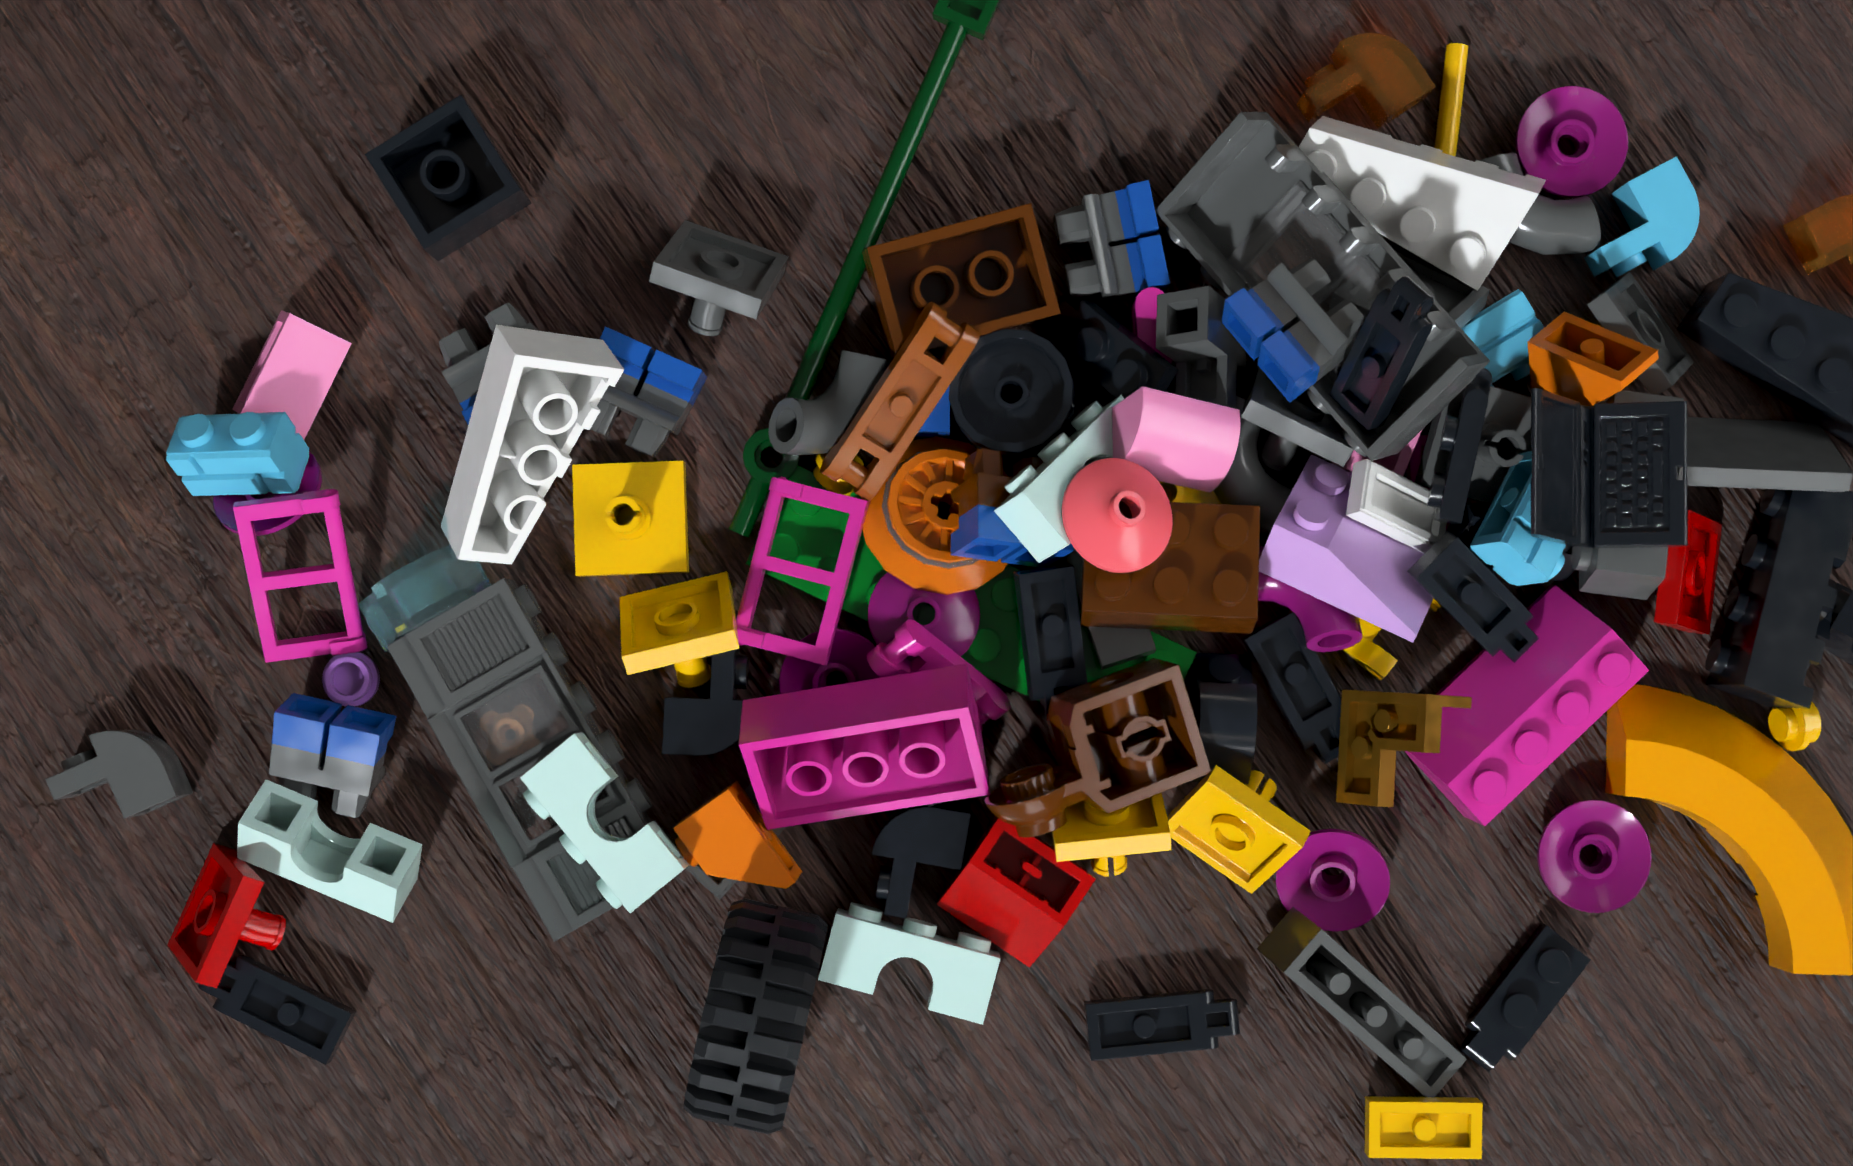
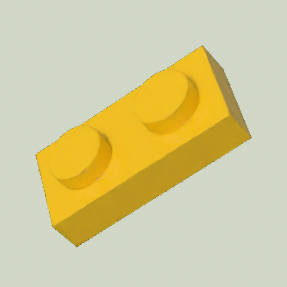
(1423, 1127)

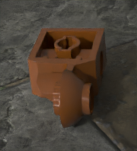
(1112, 748)

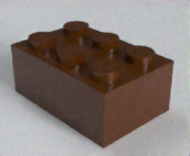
(977, 270)
(1198, 582)

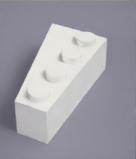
(1423, 199)
(519, 438)

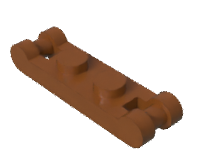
(900, 402)

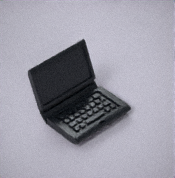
(1608, 473)

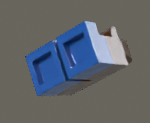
(980, 529)

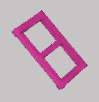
(762, 561)
(260, 582)

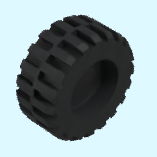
(755, 1016)

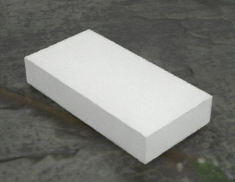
(1393, 506)

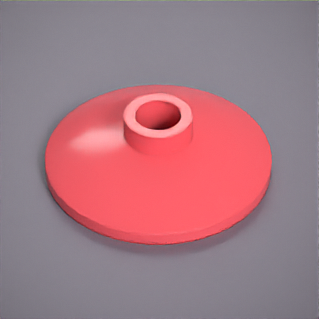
(1099, 528)

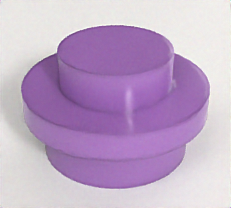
(351, 679)

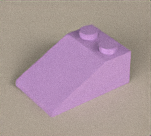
(1342, 559)

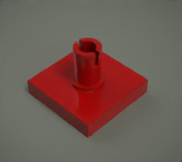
(1690, 578)
(220, 915)

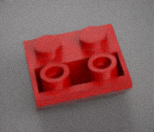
(1015, 891)

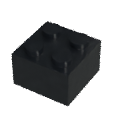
(448, 178)

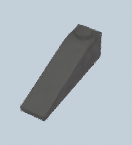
(1361, 1003)

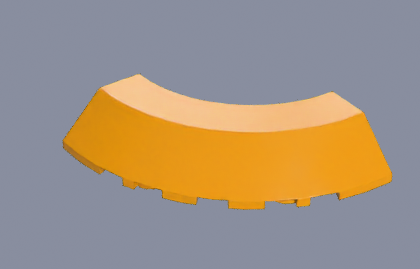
(1755, 806)

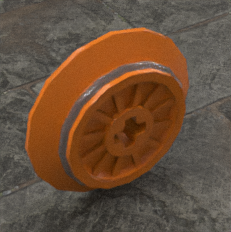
(905, 526)

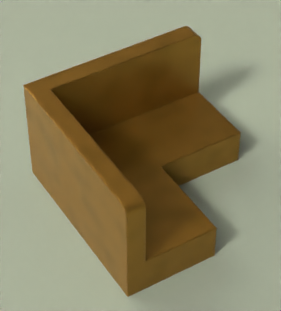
(1374, 729)

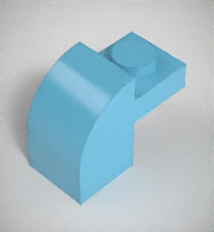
(1662, 221)

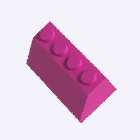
(1528, 708)
(864, 747)

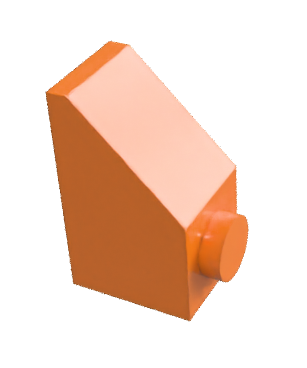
(1585, 360)
(733, 843)

